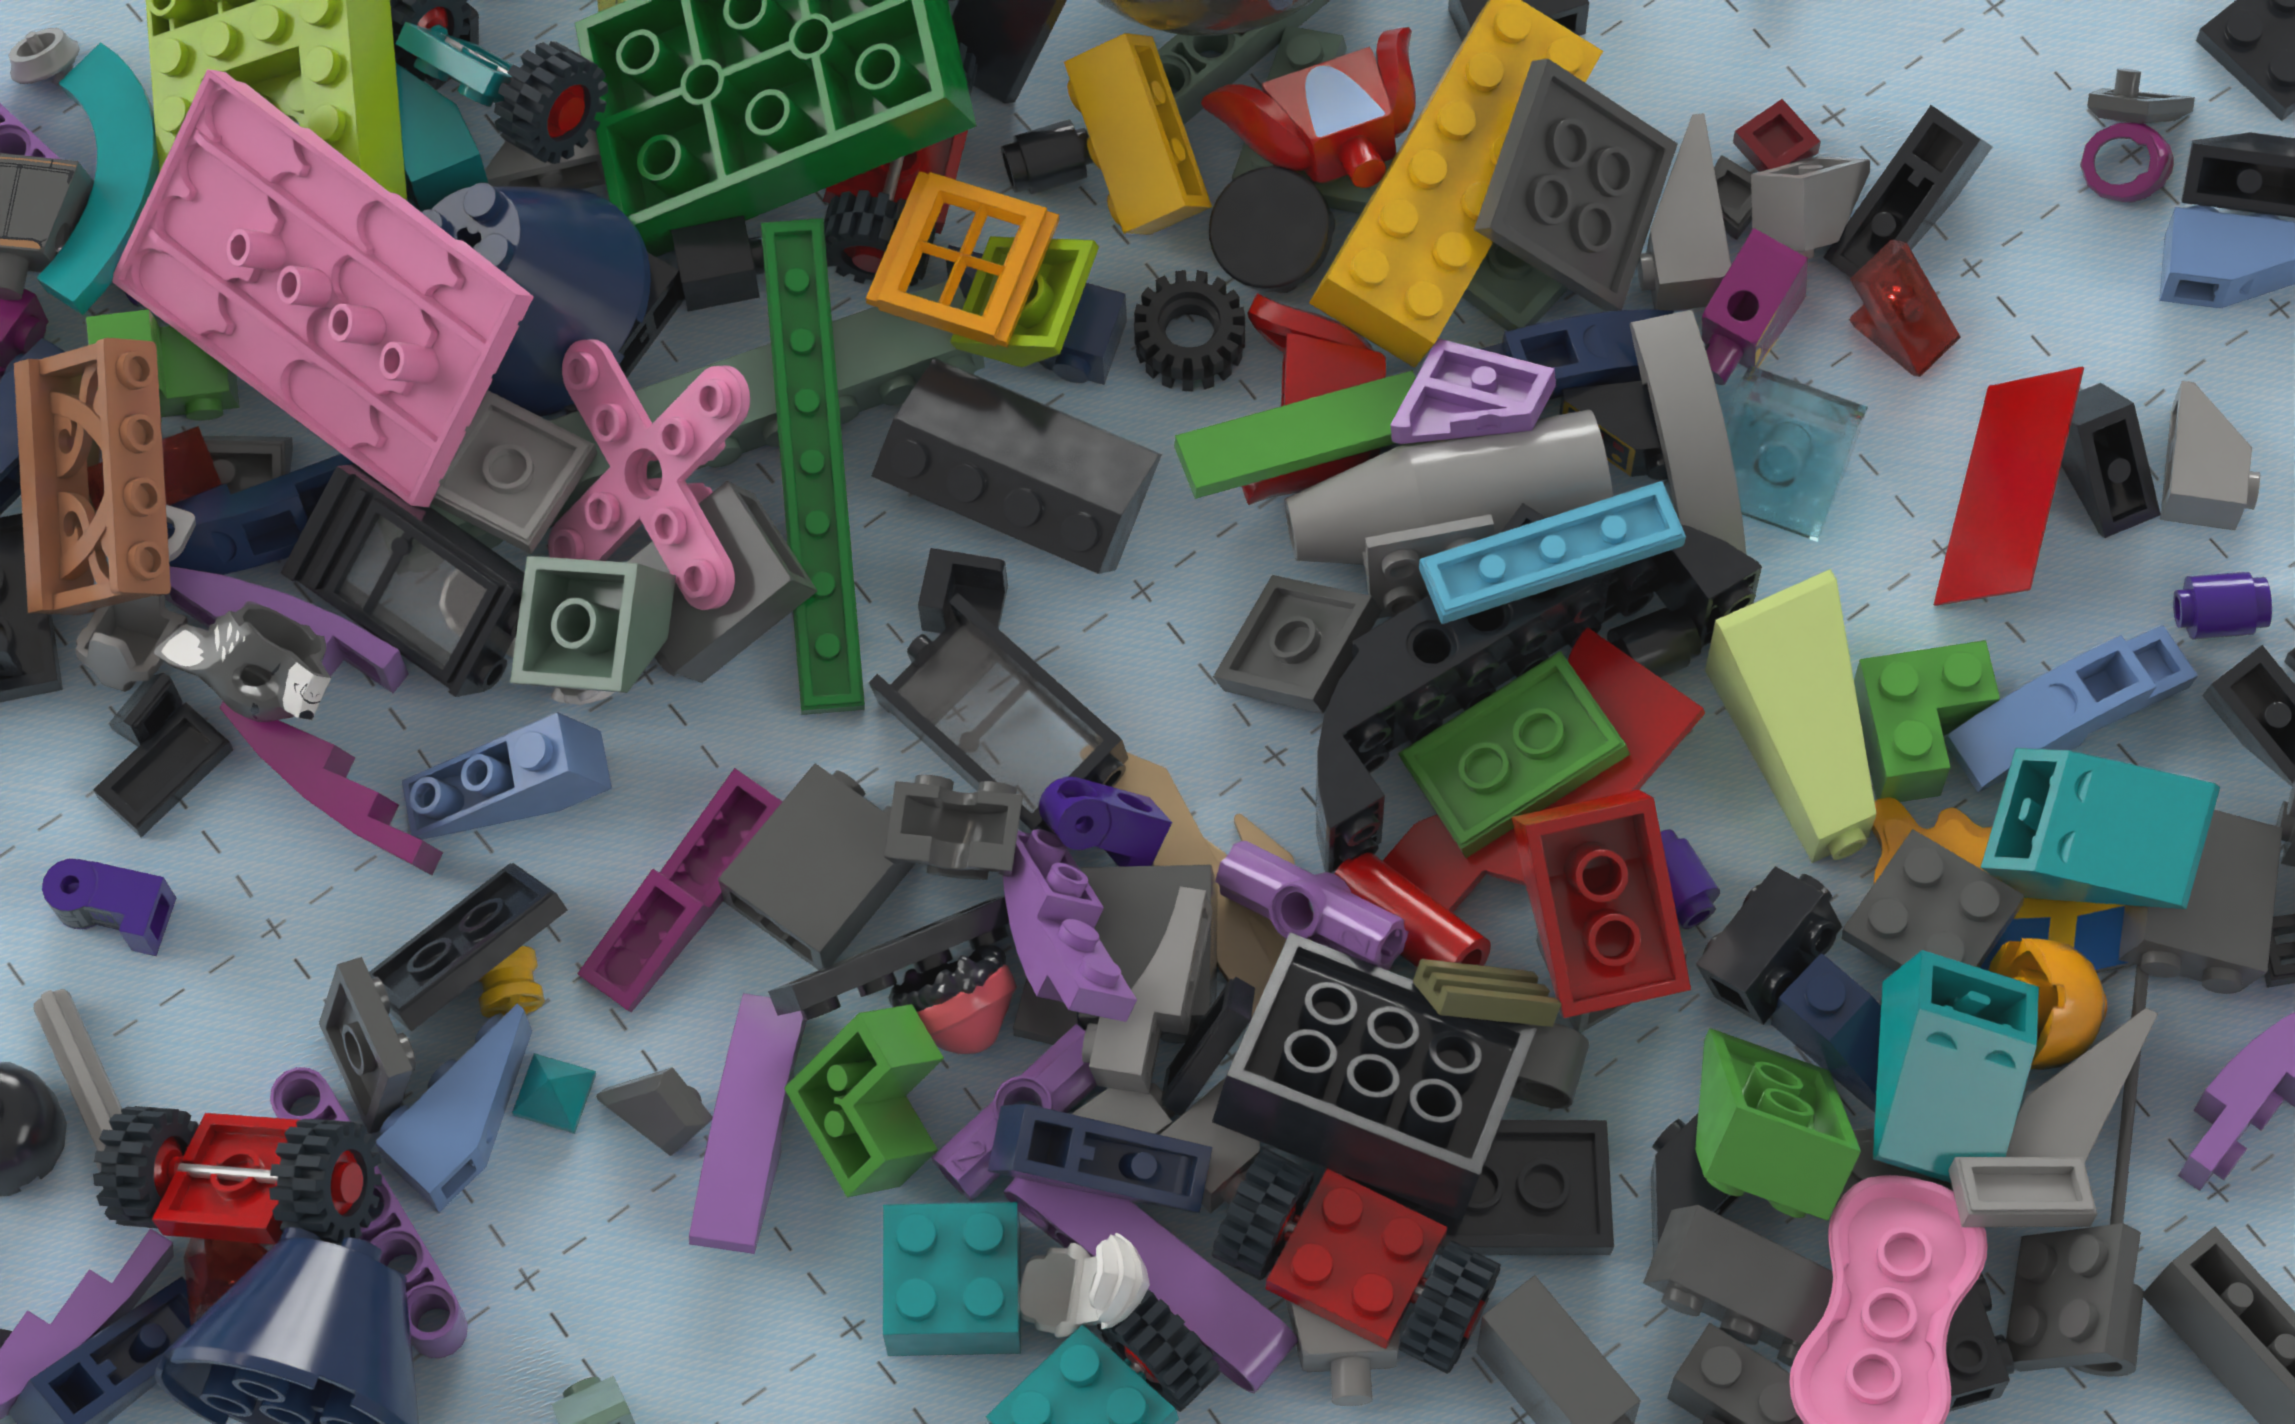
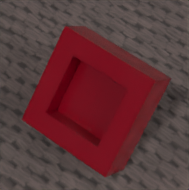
(1776, 138)

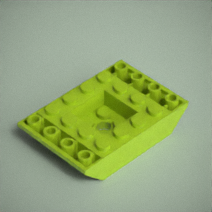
(310, 58)

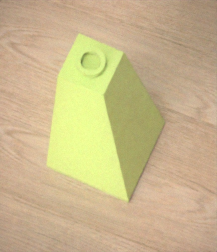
(1796, 706)

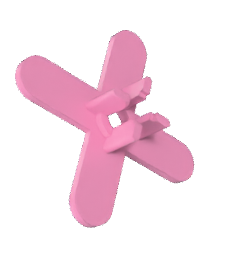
(623, 497)

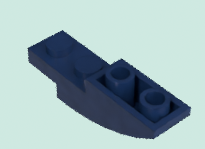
(1580, 348)
(252, 524)

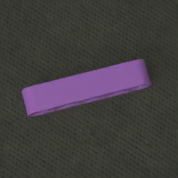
(390, 1231)
(1231, 1323)

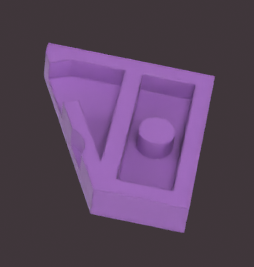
(1471, 395)

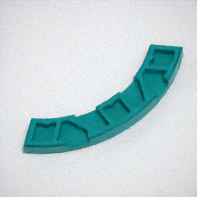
(122, 180)

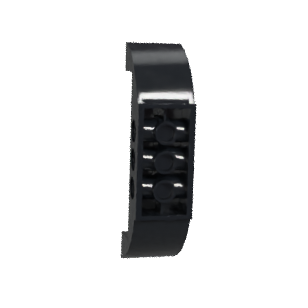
(1422, 671)

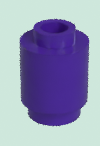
(2223, 605)
(1690, 881)

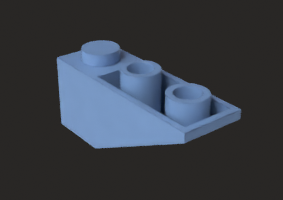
(2225, 257)
(509, 778)
(454, 1124)

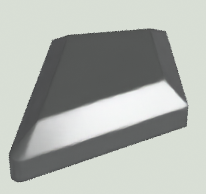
(2130, 105)
(659, 1108)

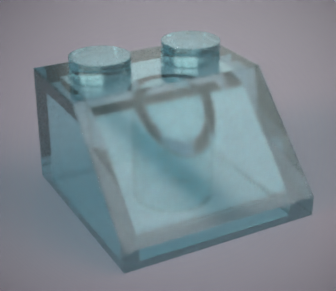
(1790, 449)

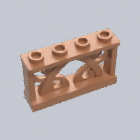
(56, 426)

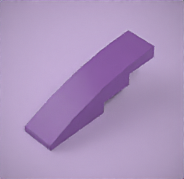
(213, 595)
(746, 1127)
(86, 1312)

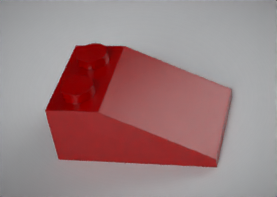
(1602, 902)

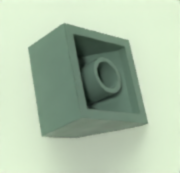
(589, 623)

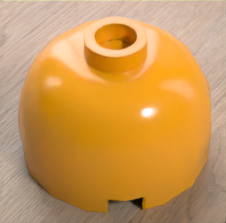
(2069, 996)

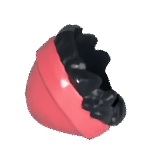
(961, 1000)

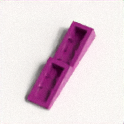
(680, 897)

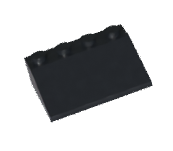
(1371, 1078)

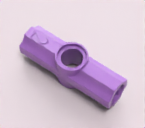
(1283, 896)
(1053, 1082)

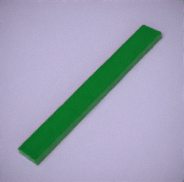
(813, 463)

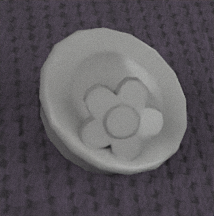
(43, 56)

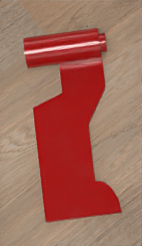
(1429, 874)

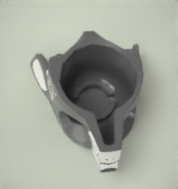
(254, 662)

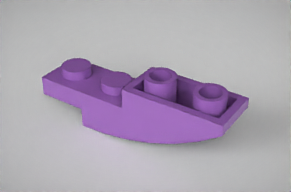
(1054, 933)
(2242, 1095)

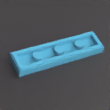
(1551, 552)

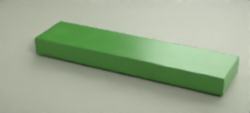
(1291, 436)

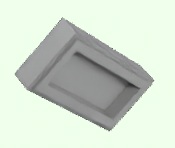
(2022, 1192)

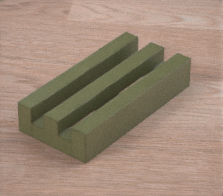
(1486, 993)

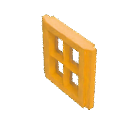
(1014, 278)

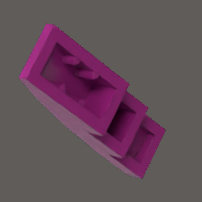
(319, 775)

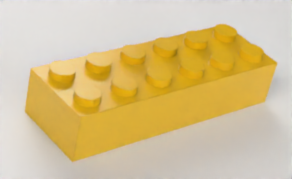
(1417, 232)

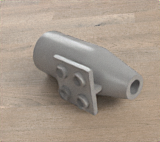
(1444, 497)

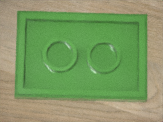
(1513, 753)

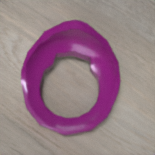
(2144, 184)

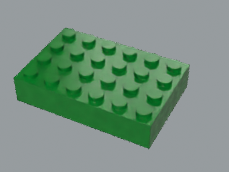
(764, 100)

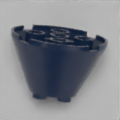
(576, 261)
(301, 1341)

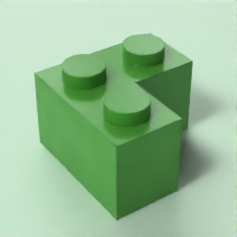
(187, 376)
(1910, 705)
(858, 1099)

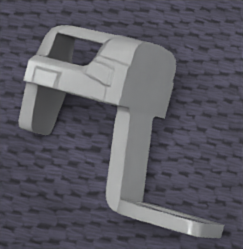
(124, 636)

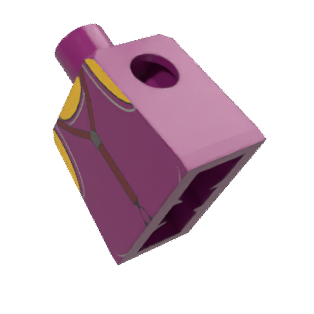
(1753, 304)

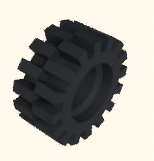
(1186, 298)

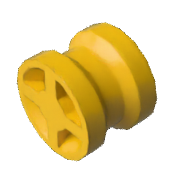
(511, 984)

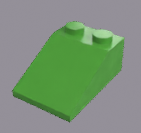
(1772, 1127)

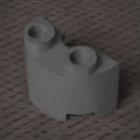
(954, 830)

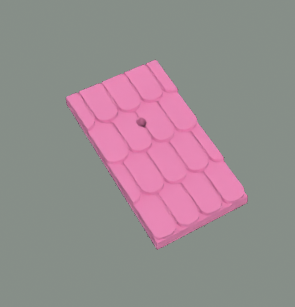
(320, 288)

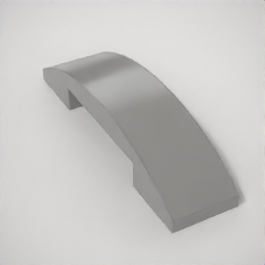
(1690, 425)

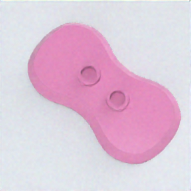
(1895, 1287)

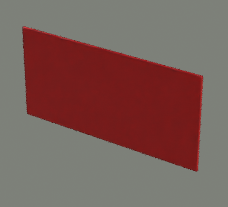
(2009, 487)

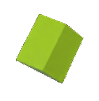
(1048, 307)

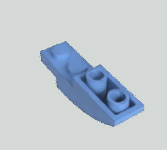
(2071, 703)

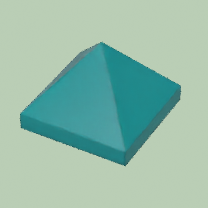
(554, 1093)

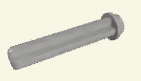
(78, 1062)

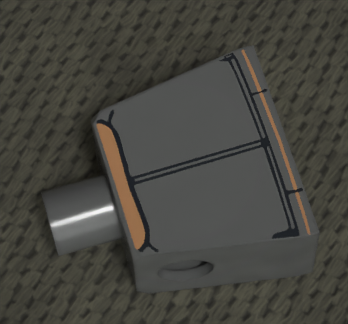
(37, 214)

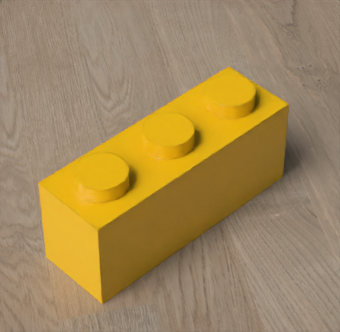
(1136, 134)

